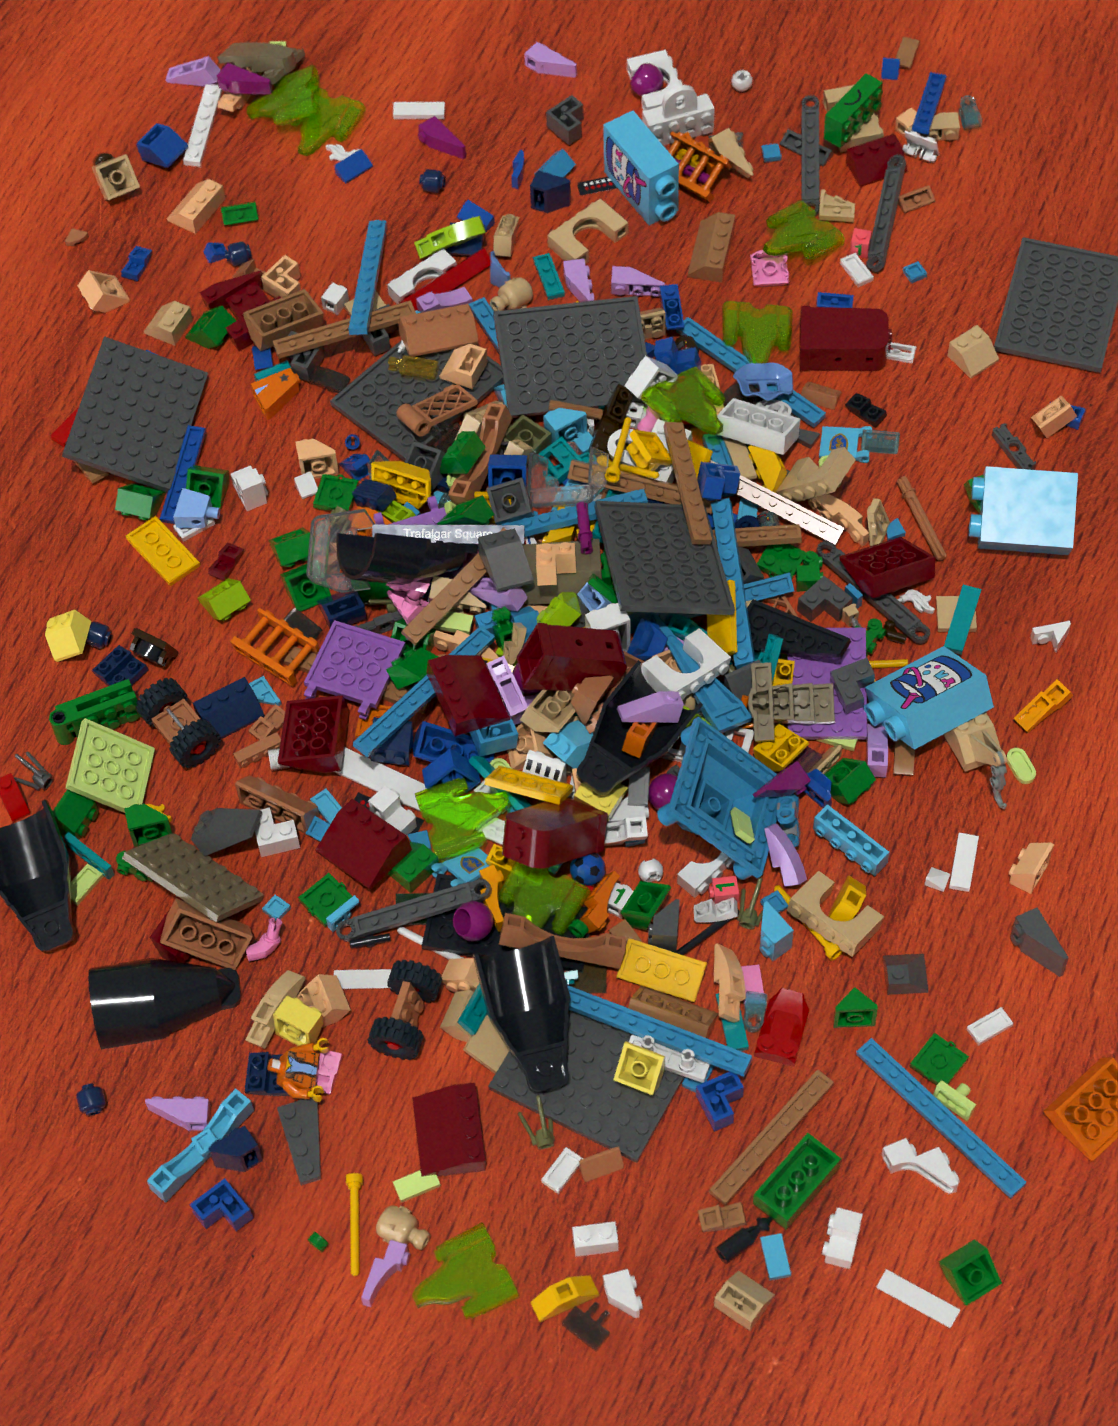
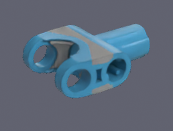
(788, 817)

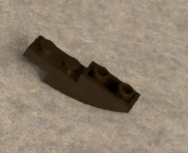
(612, 417)

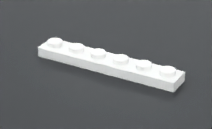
(202, 125)

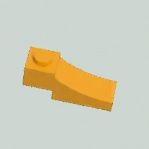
(1043, 705)
(495, 879)

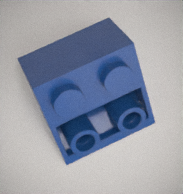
(161, 145)

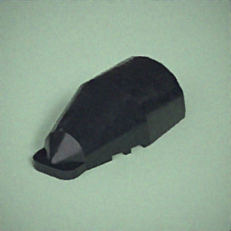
(397, 558)
(605, 762)
(38, 878)
(156, 997)
(529, 1009)

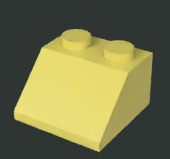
(67, 634)
(606, 803)
(297, 1021)
(640, 1068)

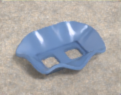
(762, 375)

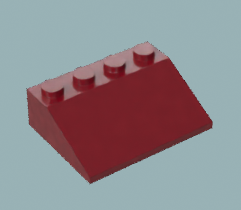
(889, 566)
(466, 692)
(314, 734)
(363, 844)
(449, 1131)

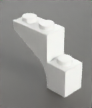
(626, 830)
(931, 1164)

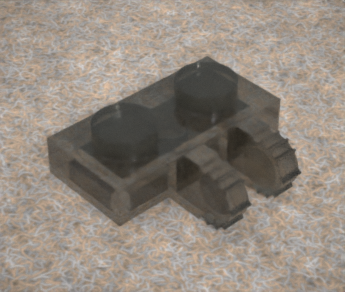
(446, 439)
(586, 1328)

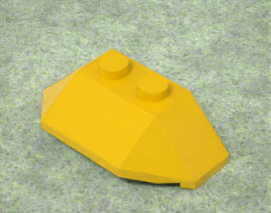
(408, 481)

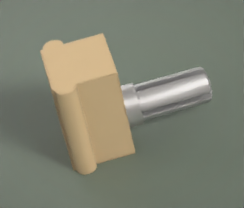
(850, 615)

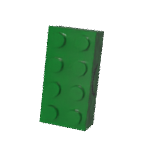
(853, 110)
(797, 1181)

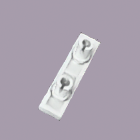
(675, 1062)

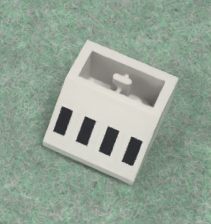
(544, 766)

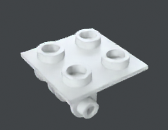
(917, 143)

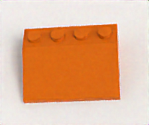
(1089, 1109)

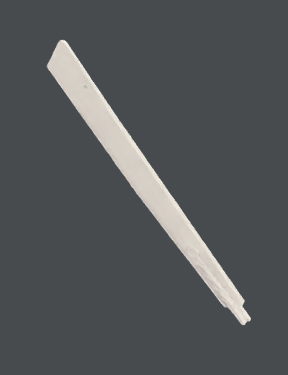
(375, 776)

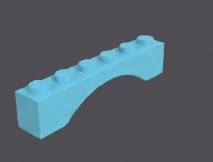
(177, 1171)

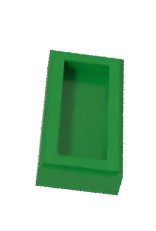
(603, 588)

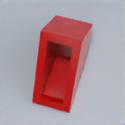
(12, 798)

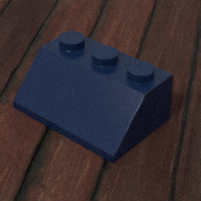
(230, 708)

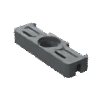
(1005, 440)
(382, 623)

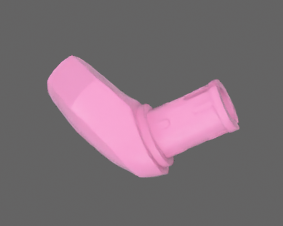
(648, 421)
(268, 942)

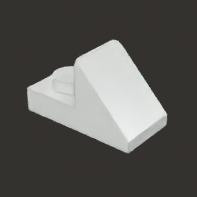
(1054, 632)

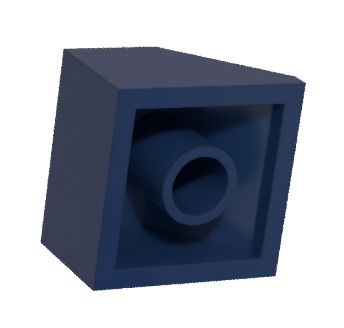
(397, 748)

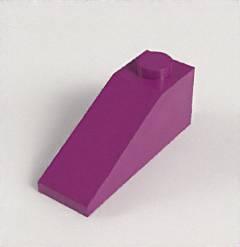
(241, 81)
(439, 137)
(785, 783)

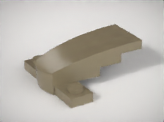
(266, 57)
(786, 703)

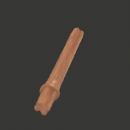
(910, 495)

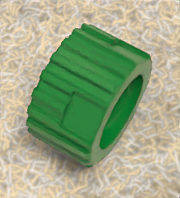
(578, 928)
(317, 1241)

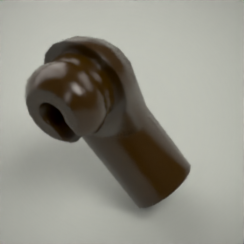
(892, 634)

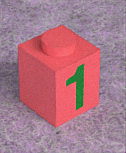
(860, 242)
(724, 888)

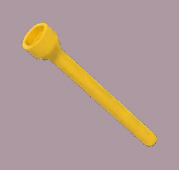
(636, 470)
(613, 472)
(831, 950)
(354, 1182)

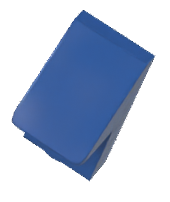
(356, 466)

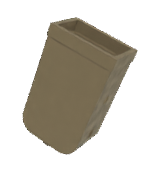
(566, 582)

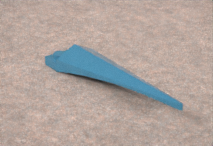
(719, 704)

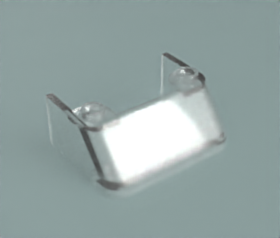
(545, 489)
(322, 552)

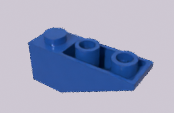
(671, 304)

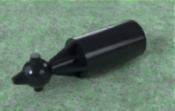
(741, 1240)

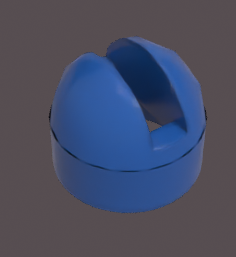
(348, 441)

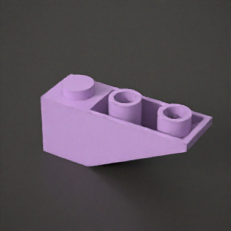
(547, 61)
(576, 279)
(633, 282)
(877, 750)
(187, 1113)

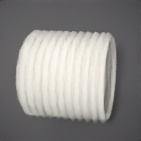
(273, 758)

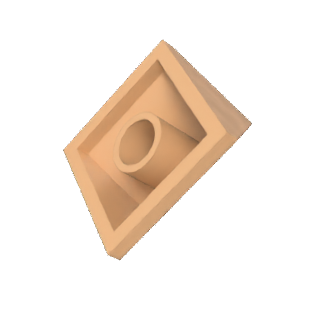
(1054, 416)

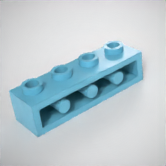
(850, 840)

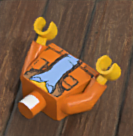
(298, 1070)

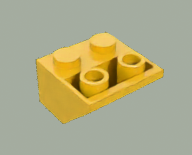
(782, 751)

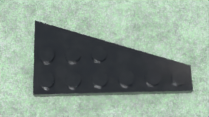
(798, 635)

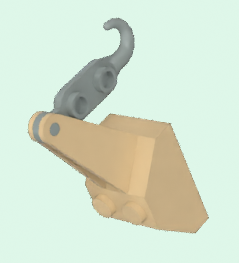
(977, 745)

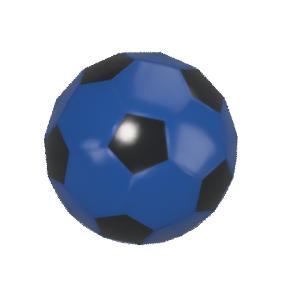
(588, 869)

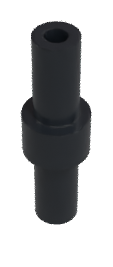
(369, 940)

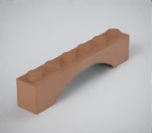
(494, 426)
(600, 950)

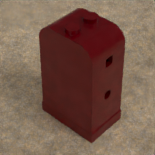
(843, 339)
(566, 655)
(553, 833)

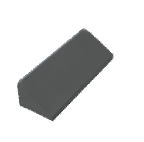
(794, 142)

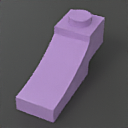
(443, 300)
(394, 1260)

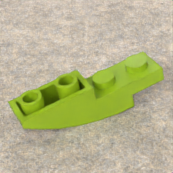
(450, 236)

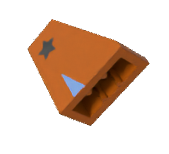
(275, 391)

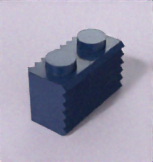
(373, 495)

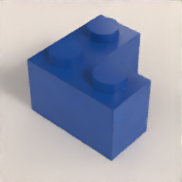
(678, 361)
(717, 480)
(450, 767)
(715, 1098)
(220, 1202)

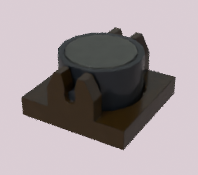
(152, 648)

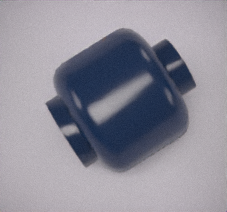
(432, 180)
(238, 253)
(98, 635)
(91, 1099)

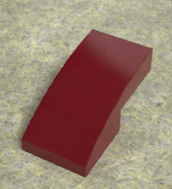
(227, 560)

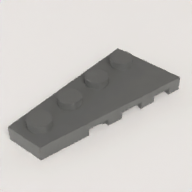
(301, 1130)

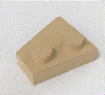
(835, 208)
(877, 522)

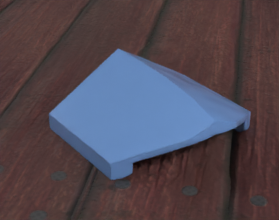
(497, 273)

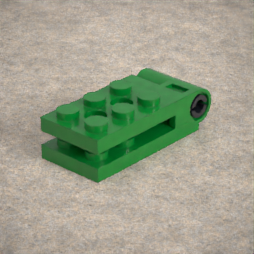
(106, 707)

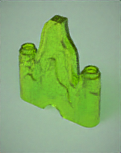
(291, 98)
(335, 118)
(801, 232)
(758, 328)
(687, 399)
(458, 818)
(540, 895)
(467, 1273)

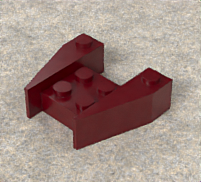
(238, 295)

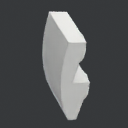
(711, 912)

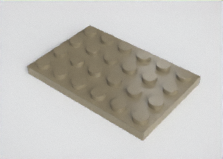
(193, 877)

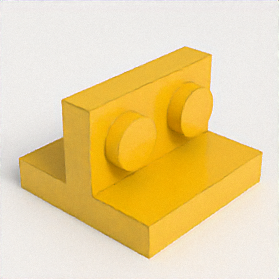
(648, 450)

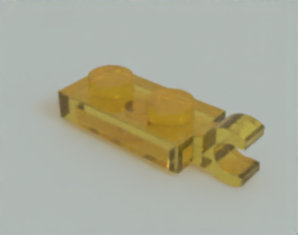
(414, 366)

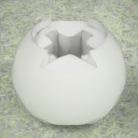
(742, 80)
(650, 870)

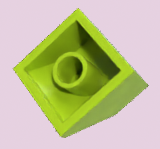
(225, 599)
(561, 611)

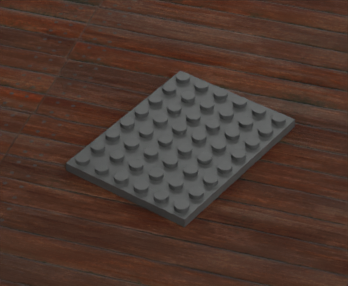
(1060, 305)
(568, 353)
(378, 393)
(135, 414)
(658, 564)
(591, 1098)

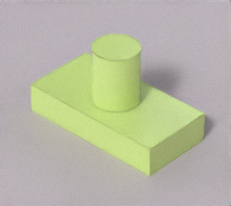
(955, 1099)

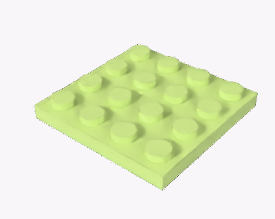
(109, 766)

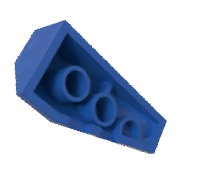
(435, 740)

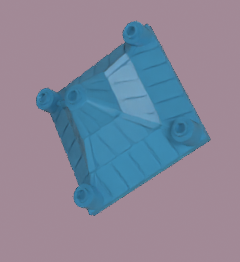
(709, 785)

